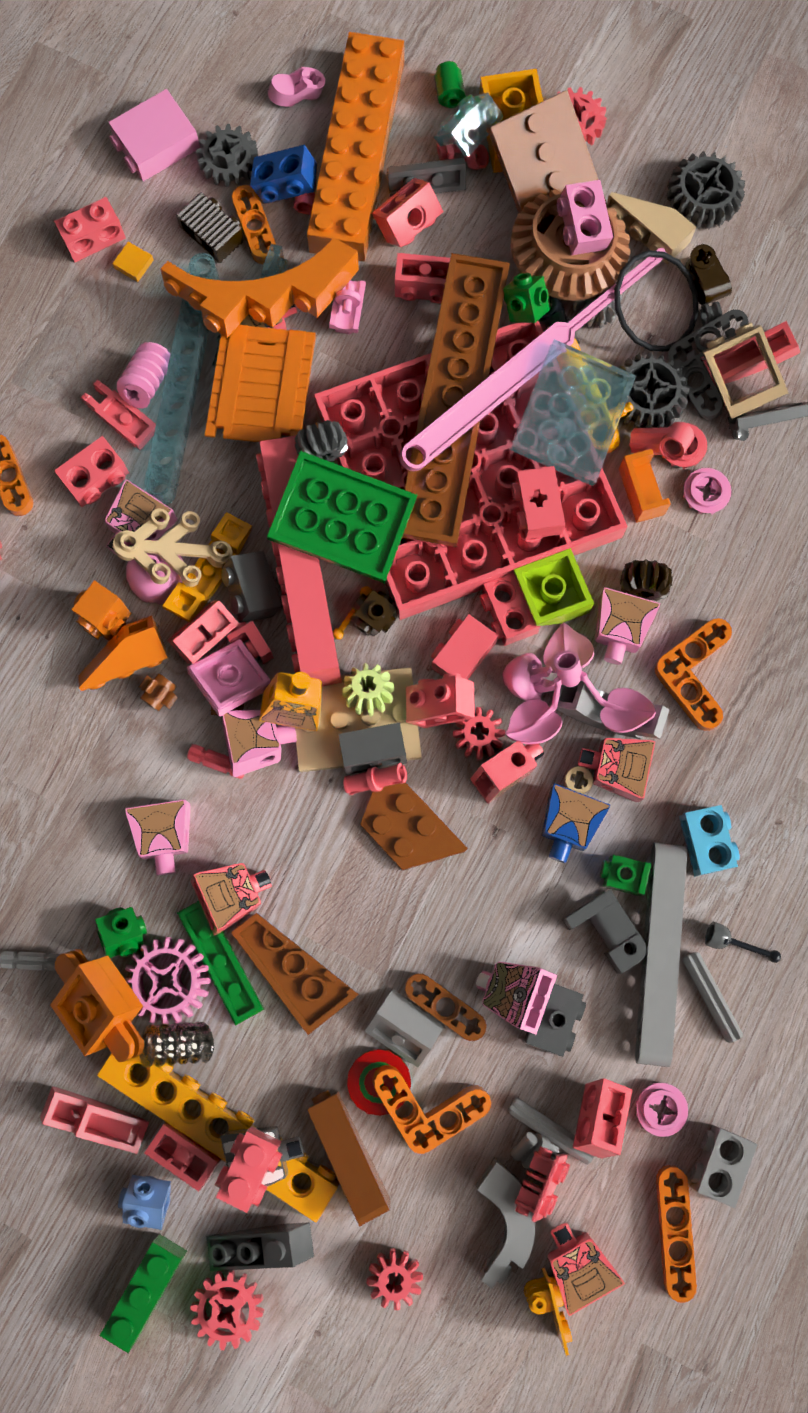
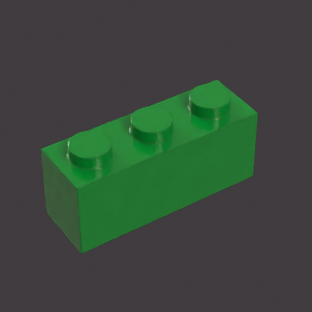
(143, 1293)

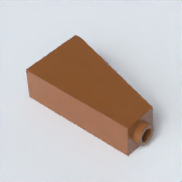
(349, 1157)

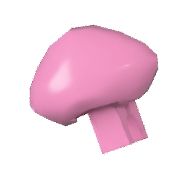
(526, 678)

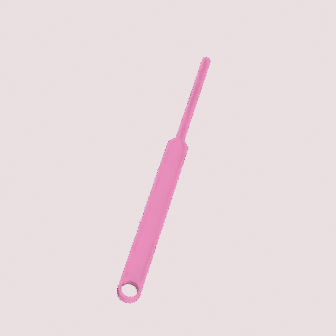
(509, 377)

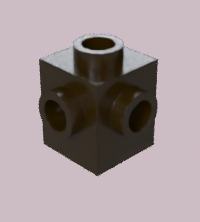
(366, 621)

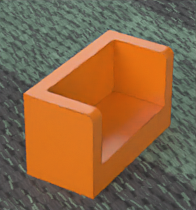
(642, 486)

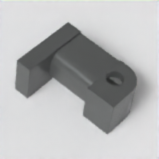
(614, 929)

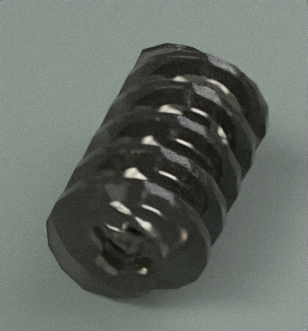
(176, 1044)

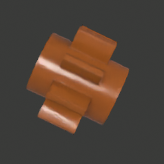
(158, 692)

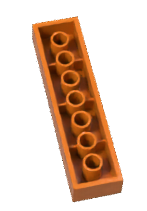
(357, 143)

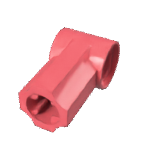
(668, 441)

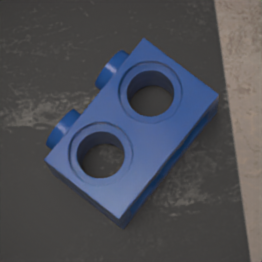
(284, 174)

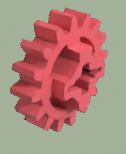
(588, 112)
(234, 1321)

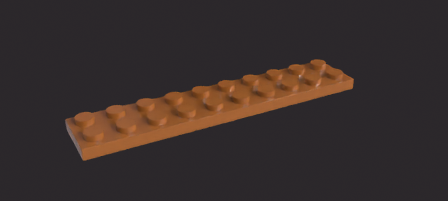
(457, 365)

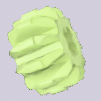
(373, 699)

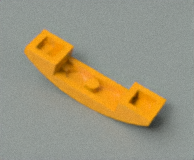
(189, 601)

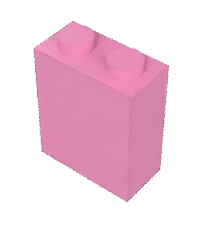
(153, 135)

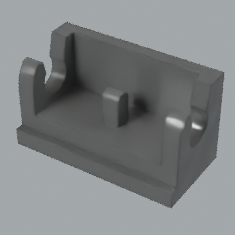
(372, 747)

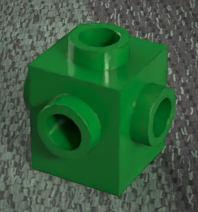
(526, 298)
(120, 932)

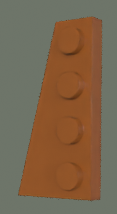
(298, 979)

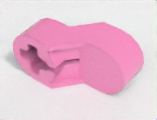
(299, 85)

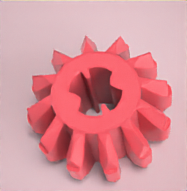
(470, 740)
(394, 1292)

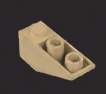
(653, 223)

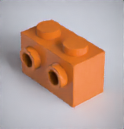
(100, 611)

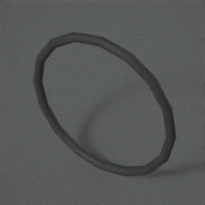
(685, 272)

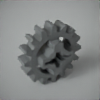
(227, 155)

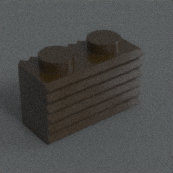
(210, 226)

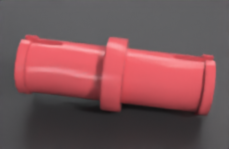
(375, 779)

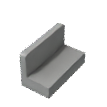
(405, 1028)

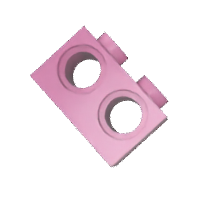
(591, 217)

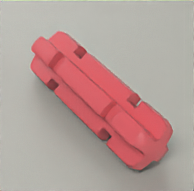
(210, 759)

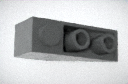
(261, 1247)

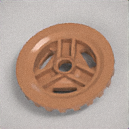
(548, 255)

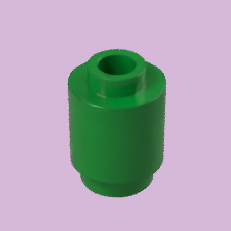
(449, 84)

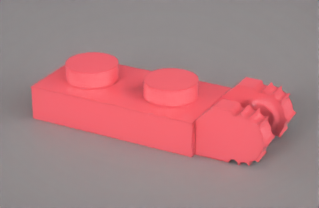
(121, 416)

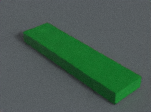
(223, 965)

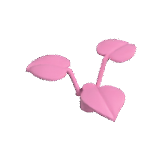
(567, 655)

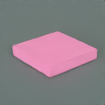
(229, 677)

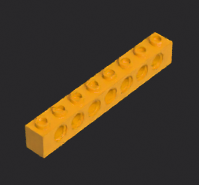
(200, 1129)

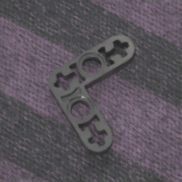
(695, 365)

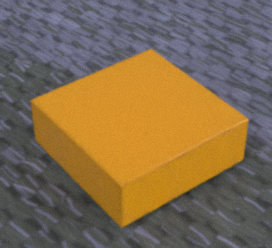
(133, 261)

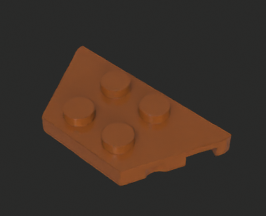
(408, 828)

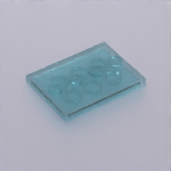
(573, 412)

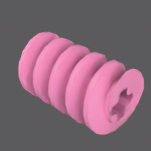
(143, 374)

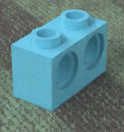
(700, 842)

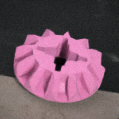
(718, 486)
(668, 1123)

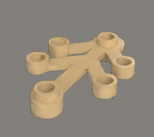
(168, 548)

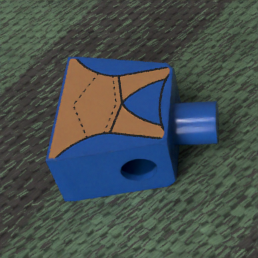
(571, 821)

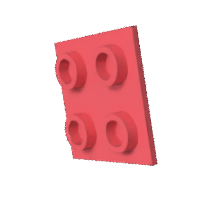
(555, 1172)

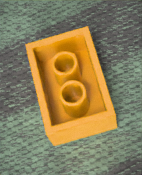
(512, 94)

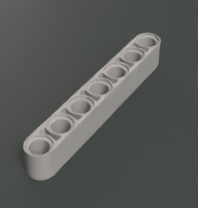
(662, 955)

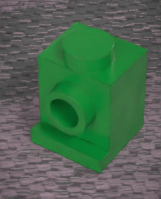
(635, 884)

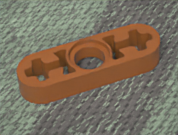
(469, 1014)

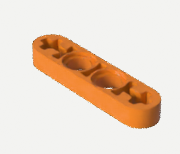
(678, 1232)

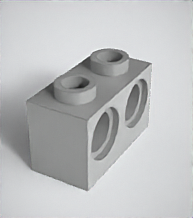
(732, 1168)

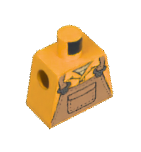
(292, 701)

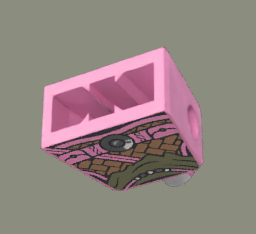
(517, 993)

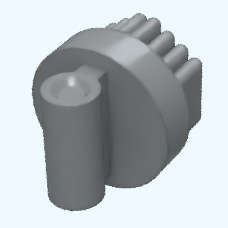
(528, 1145)

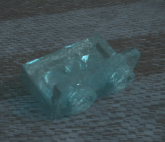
(470, 123)

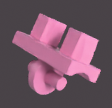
(347, 308)

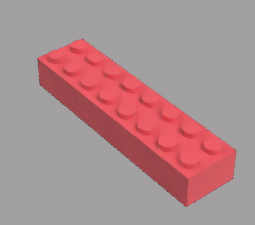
(298, 575)

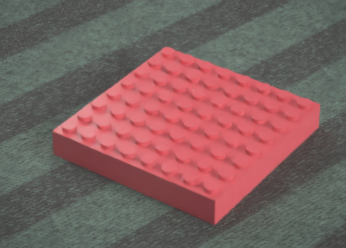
(383, 416)

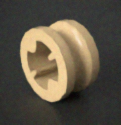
(586, 776)

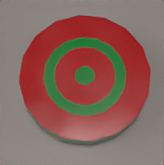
(361, 1080)

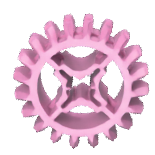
(189, 997)

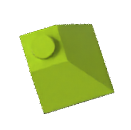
(554, 589)

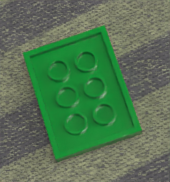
(342, 517)

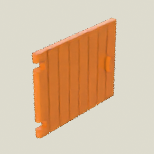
(260, 383)

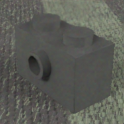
(251, 586)
(558, 1021)

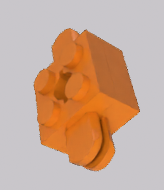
(97, 1006)

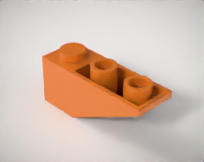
(130, 649)

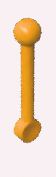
(338, 632)

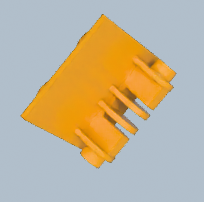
(545, 1296)

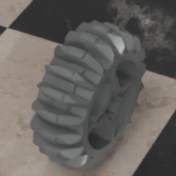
(694, 177)
(667, 388)

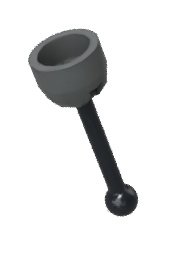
(720, 936)

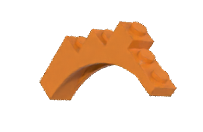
(266, 299)

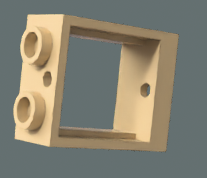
(755, 398)

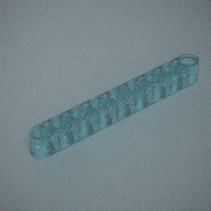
(176, 391)

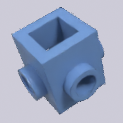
(145, 1202)

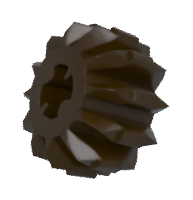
(646, 579)

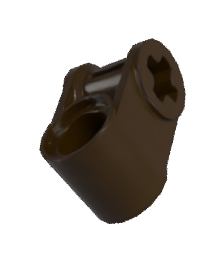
(708, 275)

